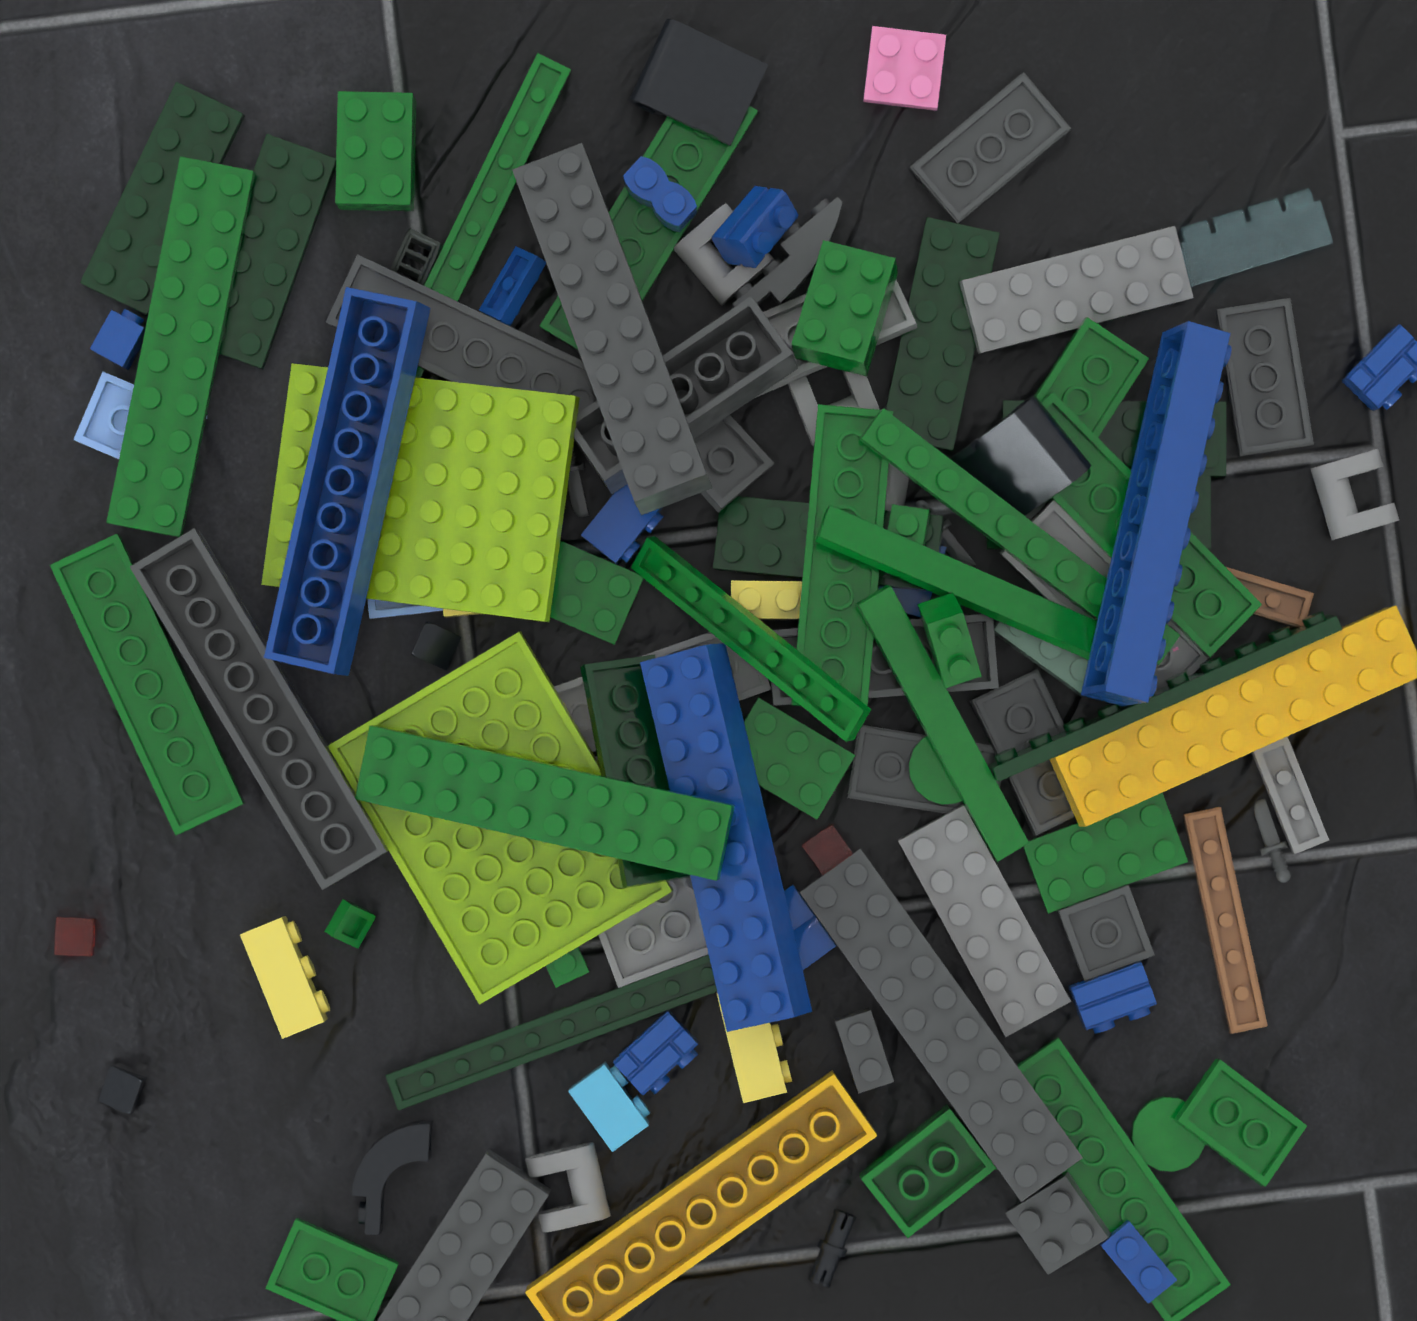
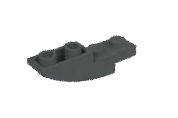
(801, 249)

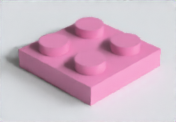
(904, 68)

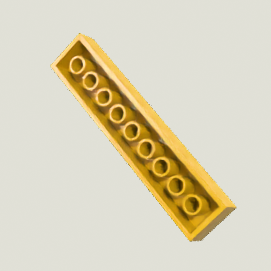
(1237, 717)
(705, 1207)

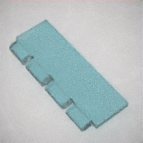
(1251, 244)

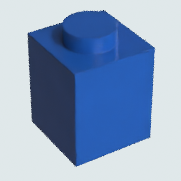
(120, 338)

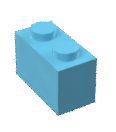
(610, 1105)

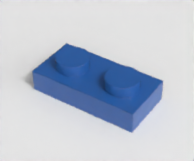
(512, 286)
(1138, 1261)

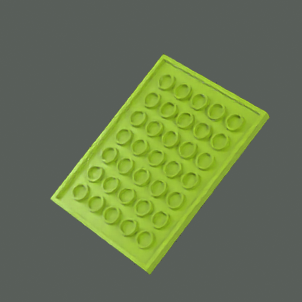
(469, 499)
(492, 895)

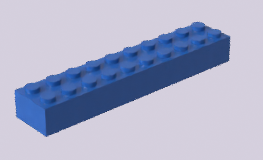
(347, 481)
(1156, 515)
(746, 909)

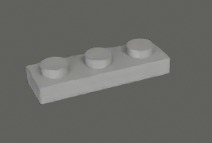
(1290, 795)

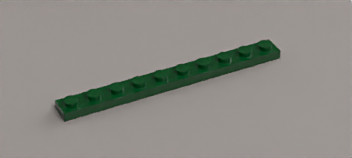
(1178, 688)
(551, 1032)

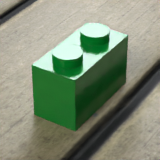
(949, 640)

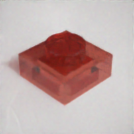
(827, 849)
(75, 936)

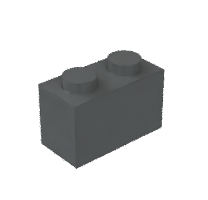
(863, 1050)

